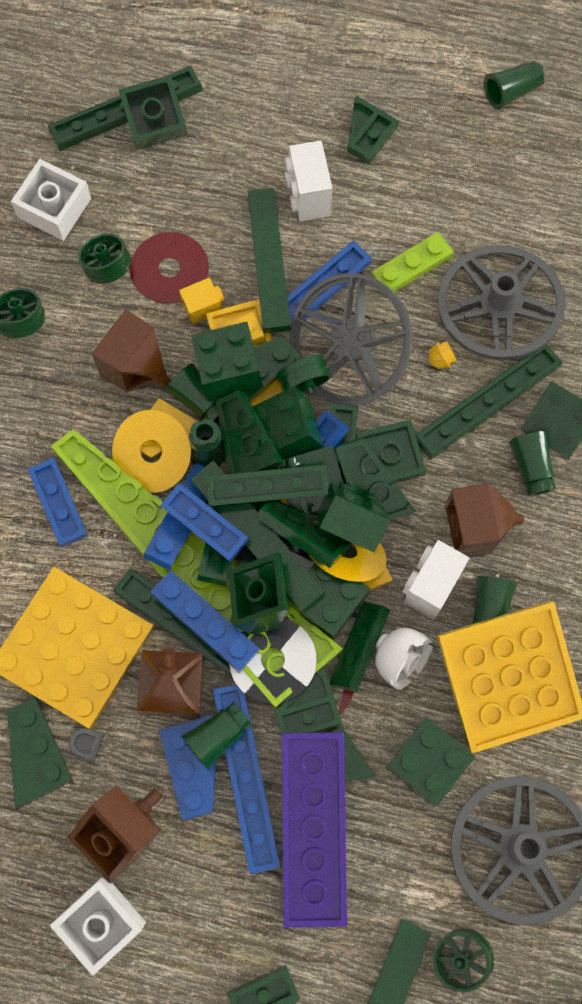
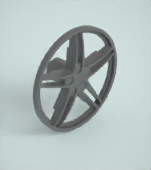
(502, 300)
(352, 337)
(521, 850)

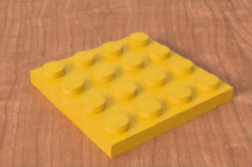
(72, 647)
(511, 676)

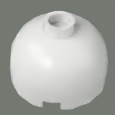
(401, 654)

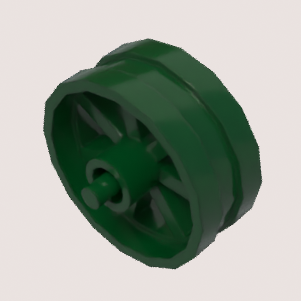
(107, 263)
(17, 309)
(304, 374)
(463, 960)

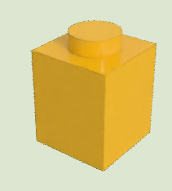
(201, 299)

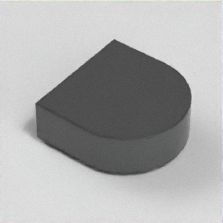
(85, 743)

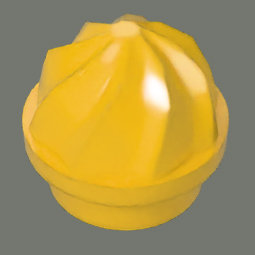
(441, 355)

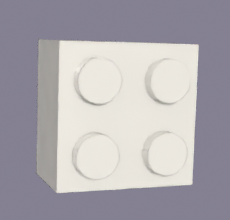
(309, 181)
(51, 199)
(437, 576)
(98, 925)

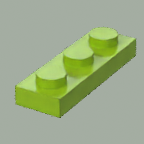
(414, 262)

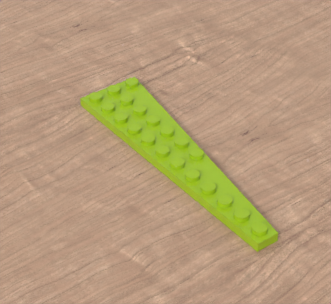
(139, 517)

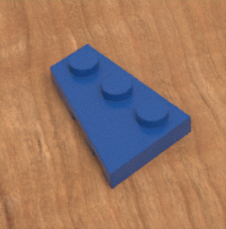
(191, 780)

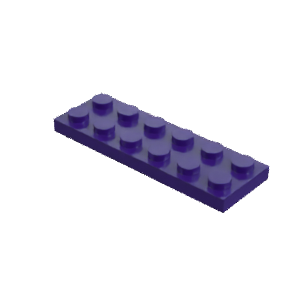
(314, 830)

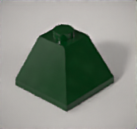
(258, 594)

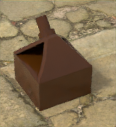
(130, 354)
(479, 519)
(170, 683)
(116, 831)

